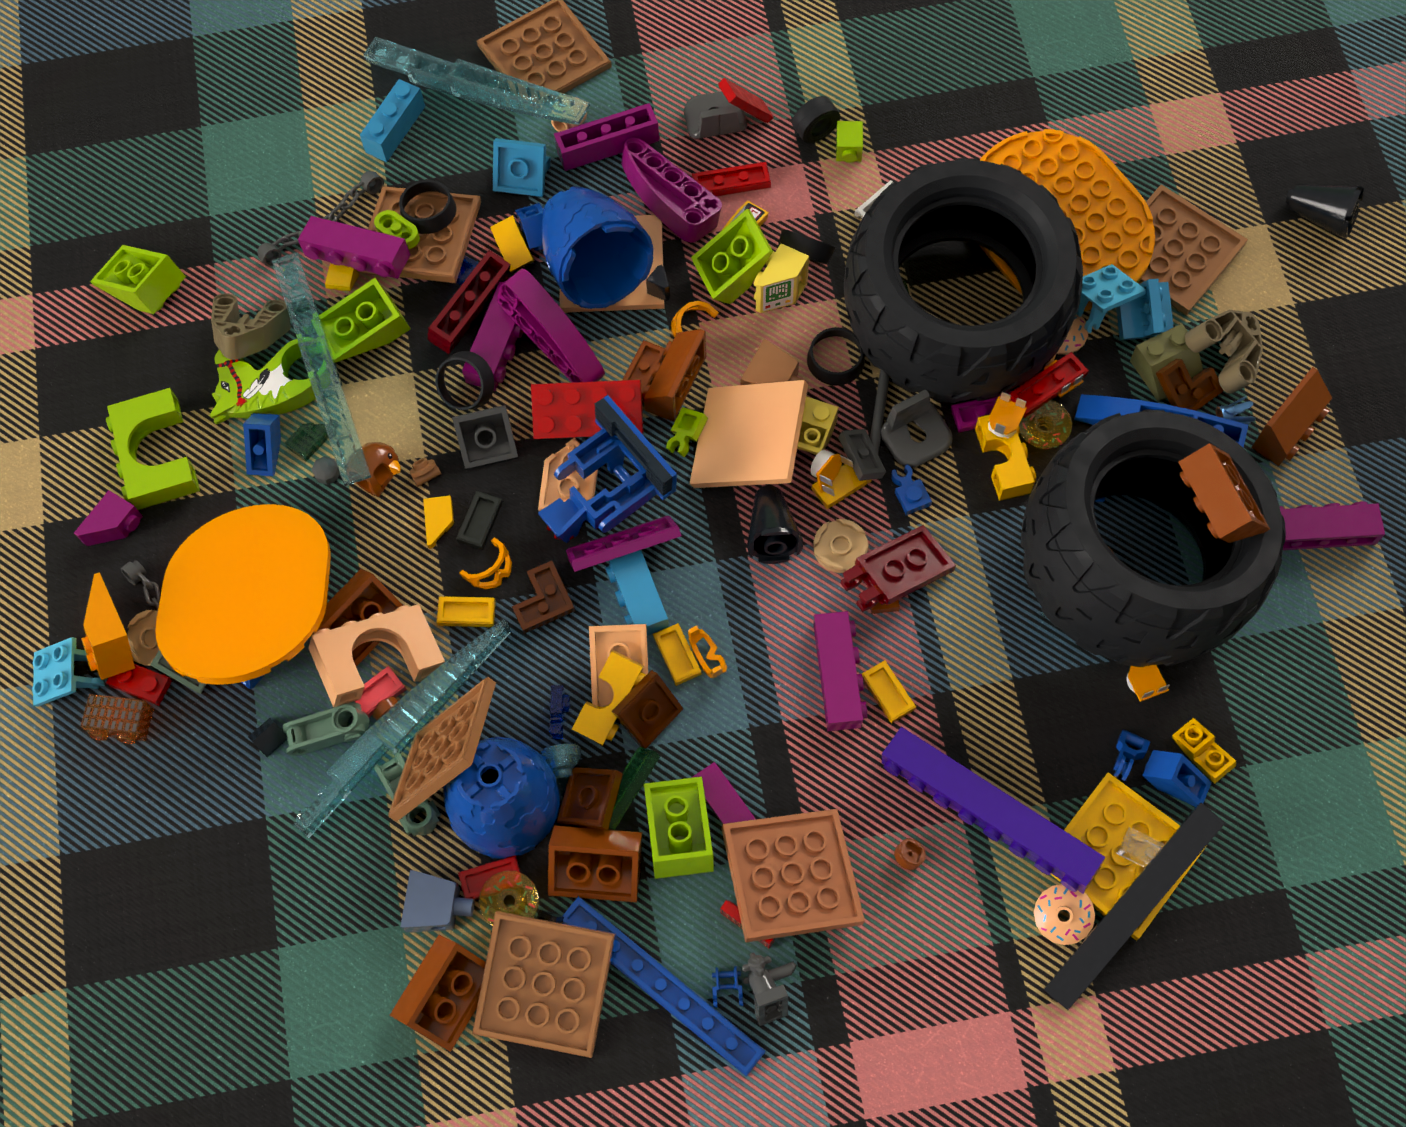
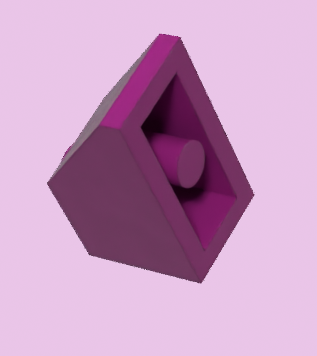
(109, 521)

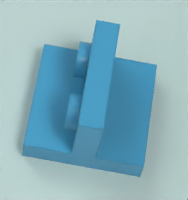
(519, 167)
(1147, 314)

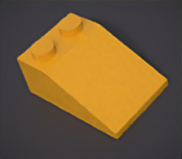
(105, 637)

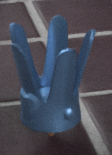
(1229, 411)

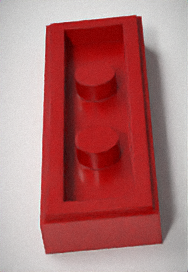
(745, 100)
(735, 179)
(1049, 383)

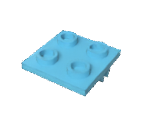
(1106, 290)
(55, 672)

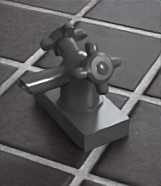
(770, 1000)

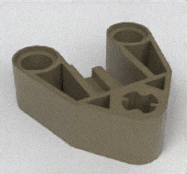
(245, 336)
(1240, 341)

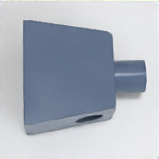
(433, 904)

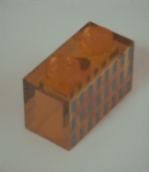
(117, 718)

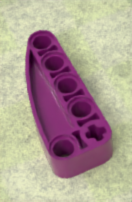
(670, 192)
(549, 327)

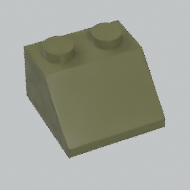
(1158, 352)

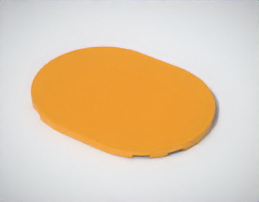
(1091, 191)
(243, 594)

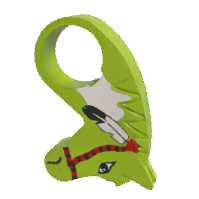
(261, 391)

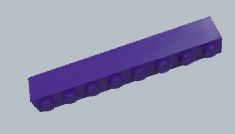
(992, 810)

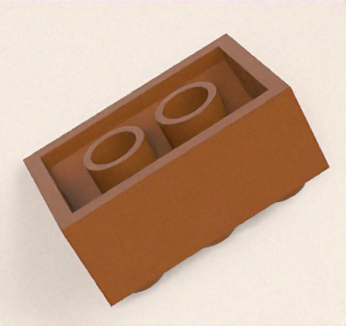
(675, 374)
(1294, 419)
(1222, 494)
(357, 602)
(594, 863)
(442, 993)

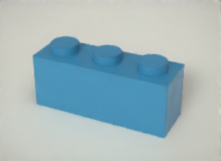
(392, 120)
(637, 592)

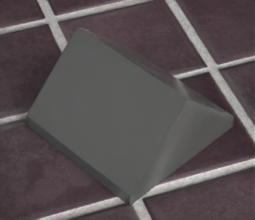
(485, 436)

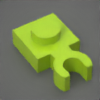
(686, 428)

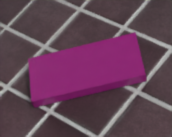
(623, 543)

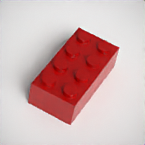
(569, 408)

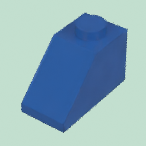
(531, 225)
(262, 443)
(1176, 777)

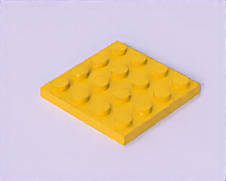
(1102, 826)

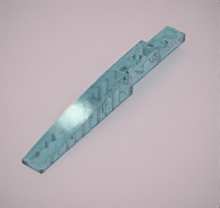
(476, 83)
(321, 370)
(398, 726)

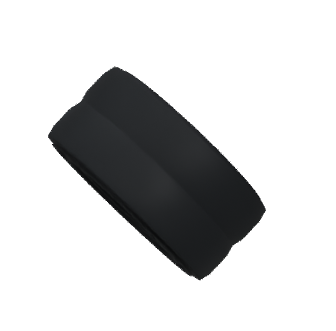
(816, 119)

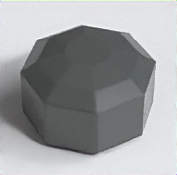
(326, 470)

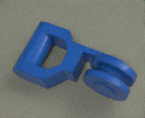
(1127, 753)

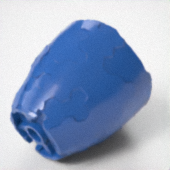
(594, 247)
(512, 811)

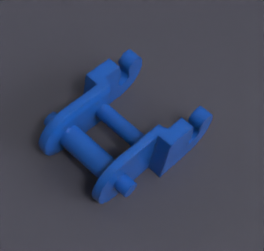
(726, 974)

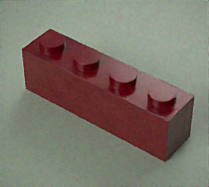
(468, 302)

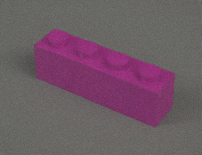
(605, 136)
(354, 247)
(494, 343)
(1332, 526)
(838, 671)

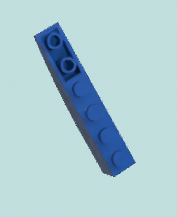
(1095, 408)

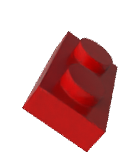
(141, 684)

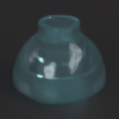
(562, 758)

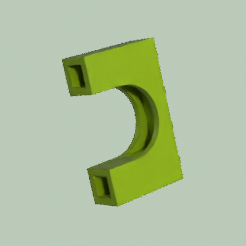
(130, 425)

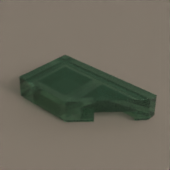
(307, 440)

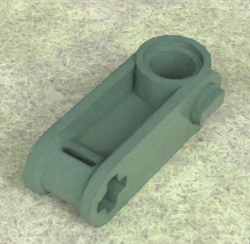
(325, 729)
(390, 775)

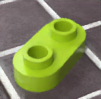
(399, 227)

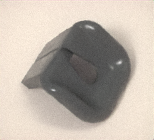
(705, 123)
(926, 416)

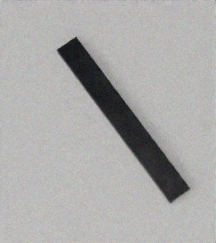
(1134, 906)

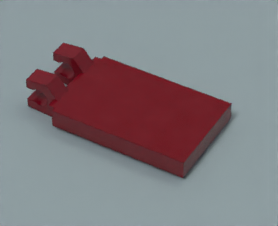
(898, 568)

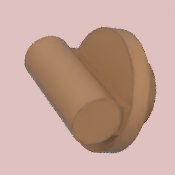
(424, 471)

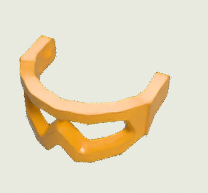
(697, 305)
(474, 579)
(695, 635)

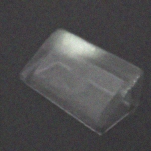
(1138, 847)

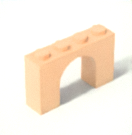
(402, 628)

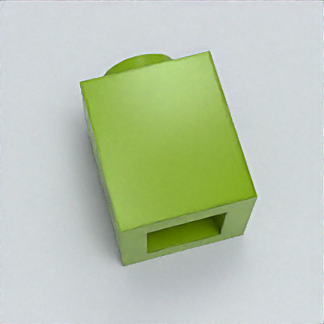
(849, 141)

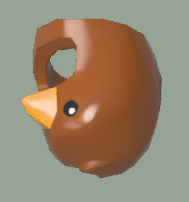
(382, 464)

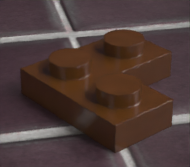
(1187, 391)
(549, 603)

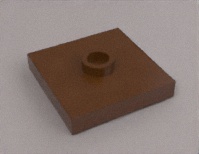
(647, 709)
(590, 798)

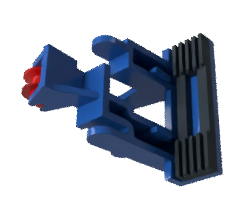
(609, 446)

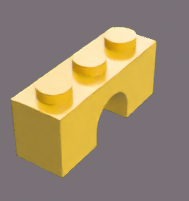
(1015, 475)
(597, 721)

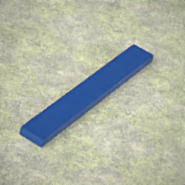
(671, 992)

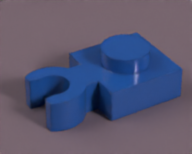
(911, 493)

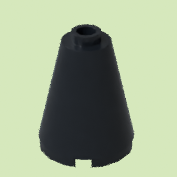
(1327, 205)
(772, 528)

